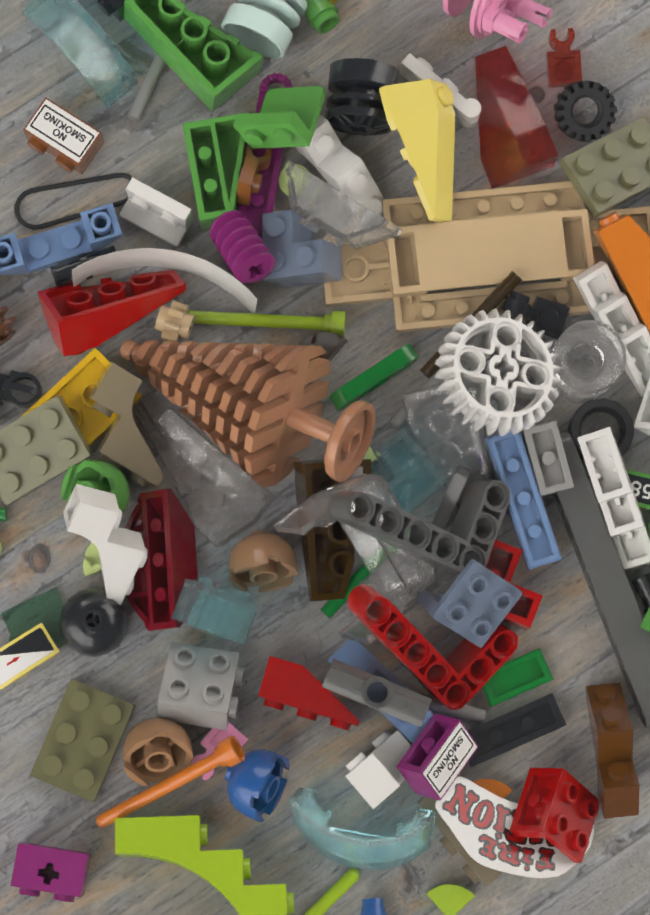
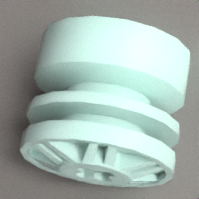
(264, 24)

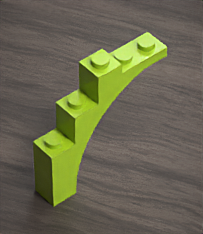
(180, 843)

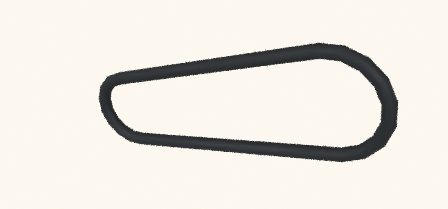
(62, 185)

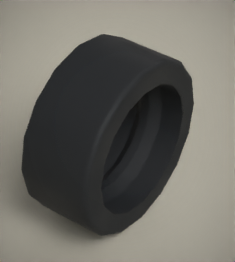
(609, 407)

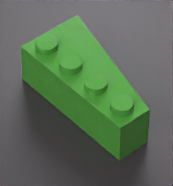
(194, 49)

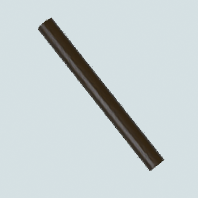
(487, 305)

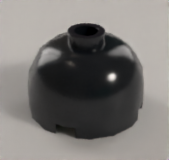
(98, 639)

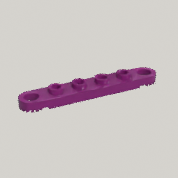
(265, 200)

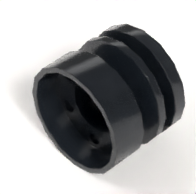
(356, 97)

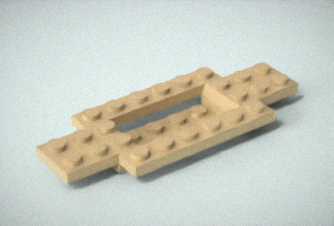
(520, 229)

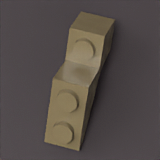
(123, 440)

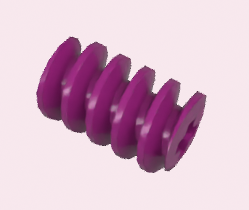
(241, 247)

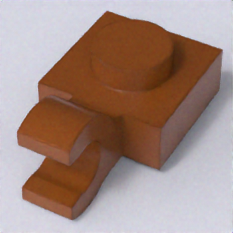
(250, 179)

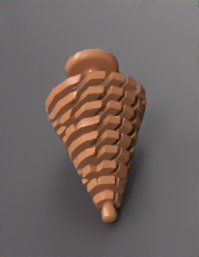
(257, 402)

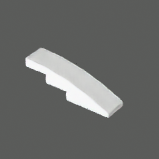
(614, 309)
(616, 497)

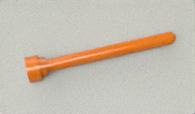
(226, 754)

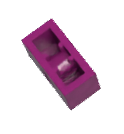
(34, 858)

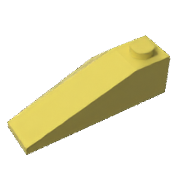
(426, 125)

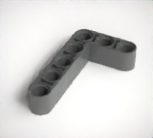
(451, 545)

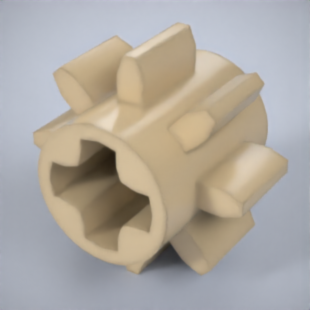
(174, 322)

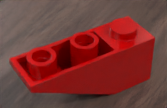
(296, 687)

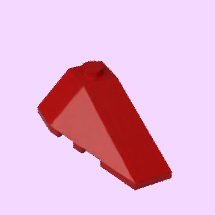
(93, 314)

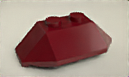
(169, 561)

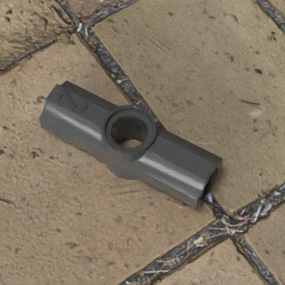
(398, 702)

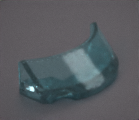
(84, 45)
(359, 848)

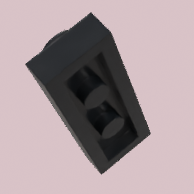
(515, 728)

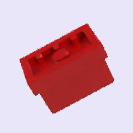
(556, 809)

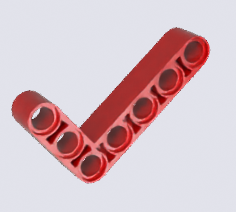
(449, 680)

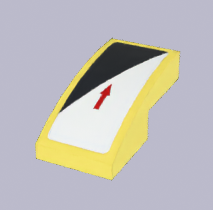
(25, 654)

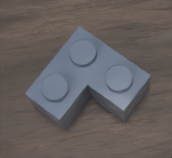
(296, 255)

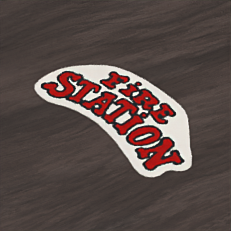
(483, 825)

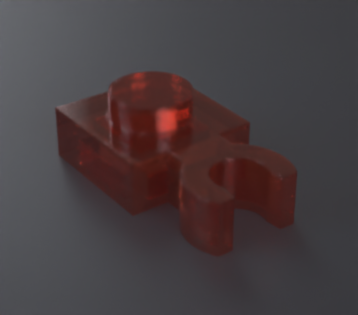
(563, 64)

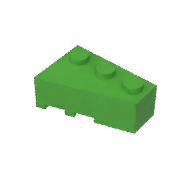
(215, 162)

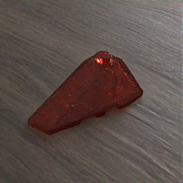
(509, 125)

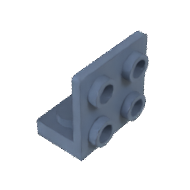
(473, 603)

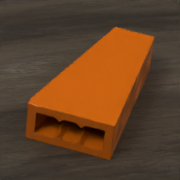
(629, 256)

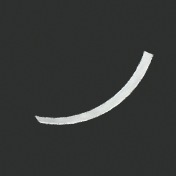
(167, 259)

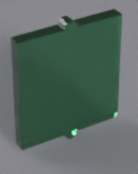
(40, 609)

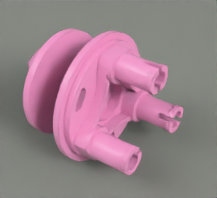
(500, 16)

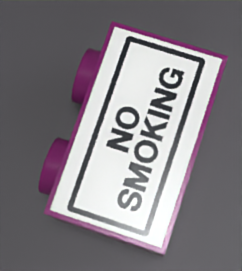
(437, 756)

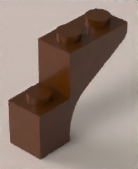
(613, 750)

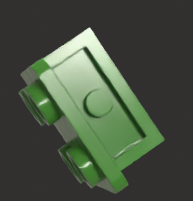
(285, 118)

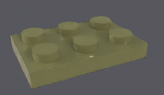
(611, 168)
(39, 449)
(82, 740)

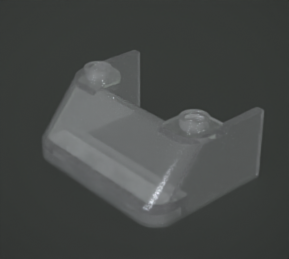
(392, 571)

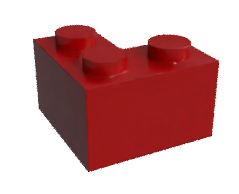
(503, 562)

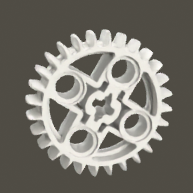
(503, 362)

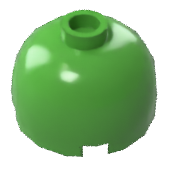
(99, 476)

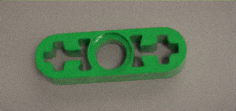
(374, 377)

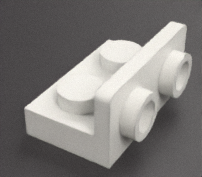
(156, 213)

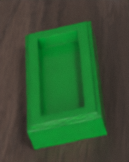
(517, 677)

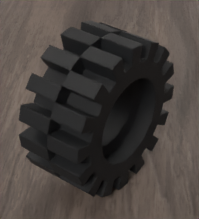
(604, 117)

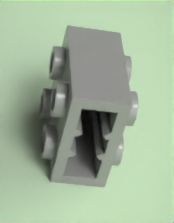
(200, 686)

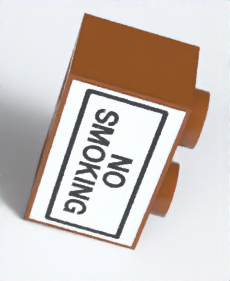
(63, 136)

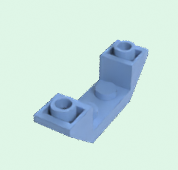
(59, 245)
(357, 656)

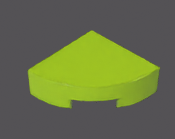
(450, 897)

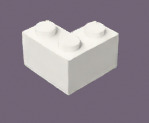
(376, 774)

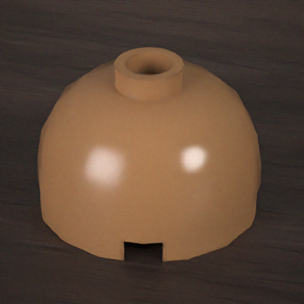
(262, 561)
(156, 750)

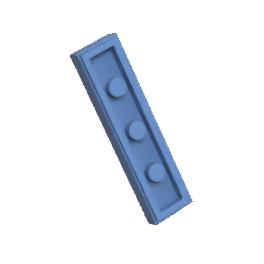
(525, 504)

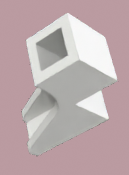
(341, 167)
(120, 550)

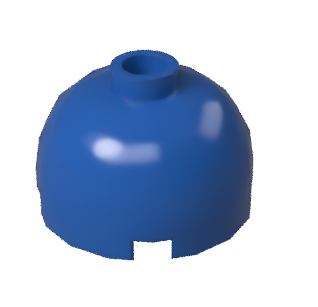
(257, 783)

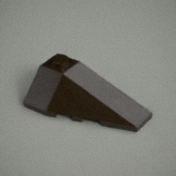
(325, 549)

